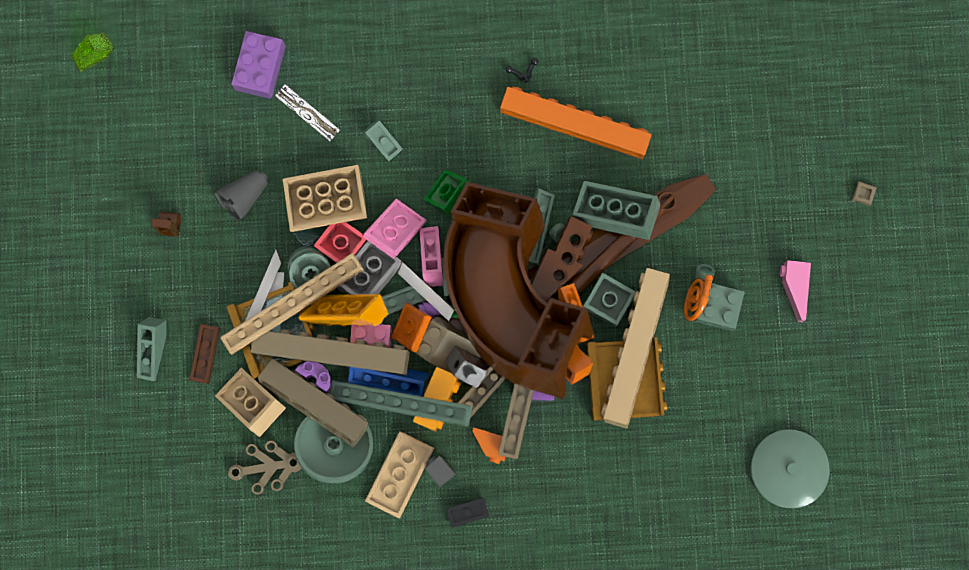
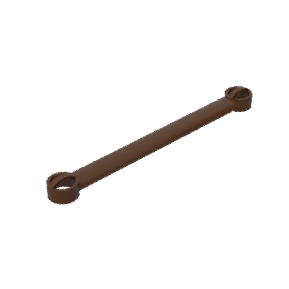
(613, 251)

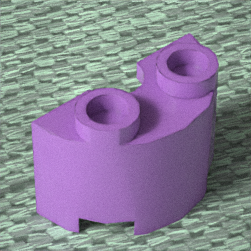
(317, 371)

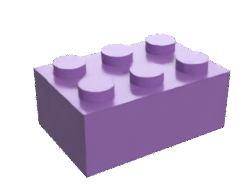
(258, 65)

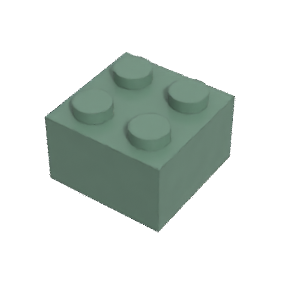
(609, 300)
(722, 307)

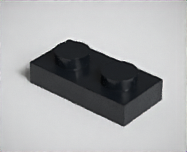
(467, 512)

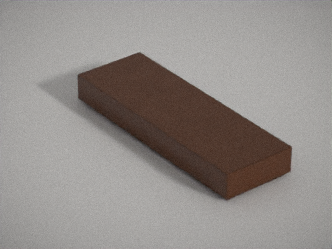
(204, 353)

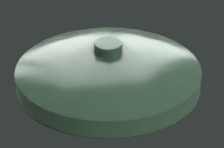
(328, 456)
(789, 468)

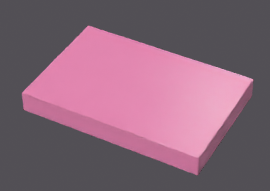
(394, 228)

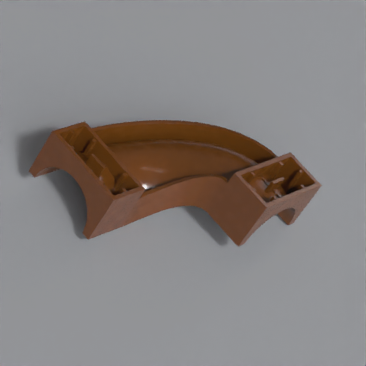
(493, 295)

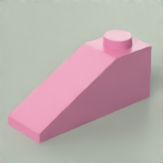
(431, 256)
(796, 283)

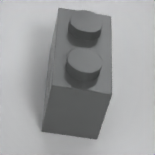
(439, 470)

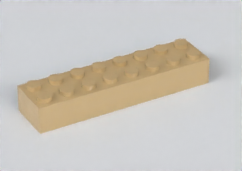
(636, 348)

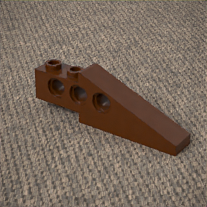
(543, 278)

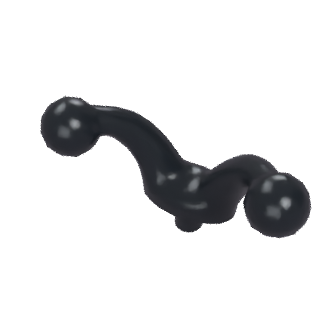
(527, 75)

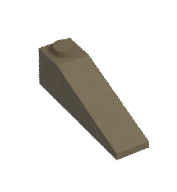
(478, 395)

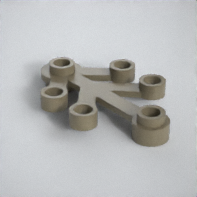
(270, 467)

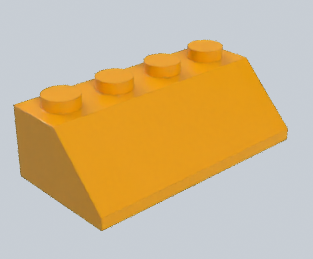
(346, 310)

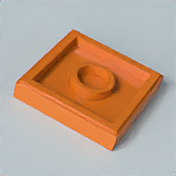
(411, 327)

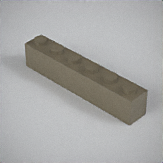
(313, 403)

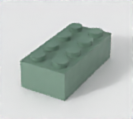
(617, 210)

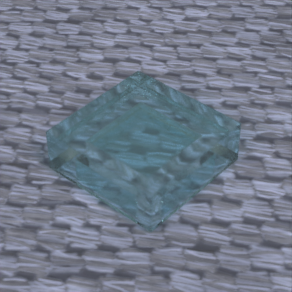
(307, 236)

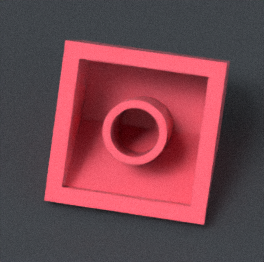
(340, 241)

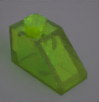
(92, 51)

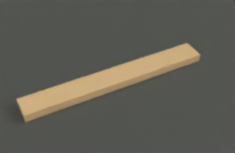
(292, 303)

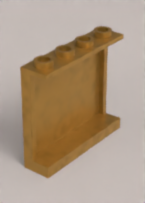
(649, 397)

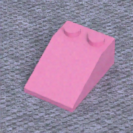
(372, 334)

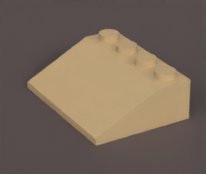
(324, 198)

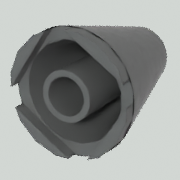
(242, 194)

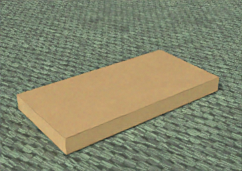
(399, 474)

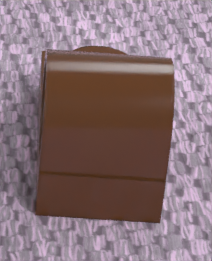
(167, 223)

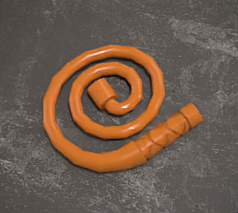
(700, 298)

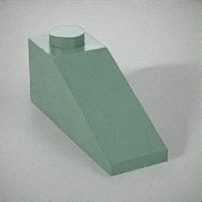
(150, 347)

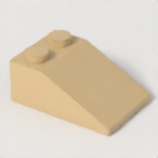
(250, 402)

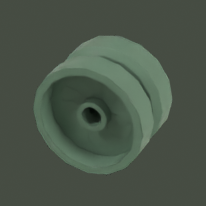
(303, 259)

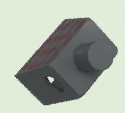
(470, 367)

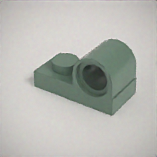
(382, 140)

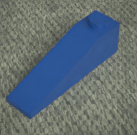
(413, 383)

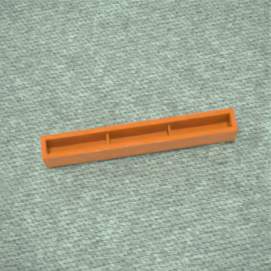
(575, 122)

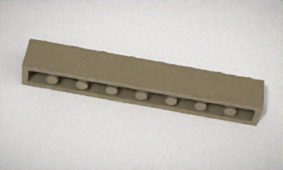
(333, 352)

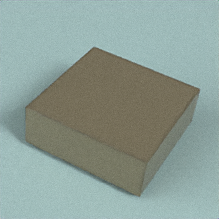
(864, 193)

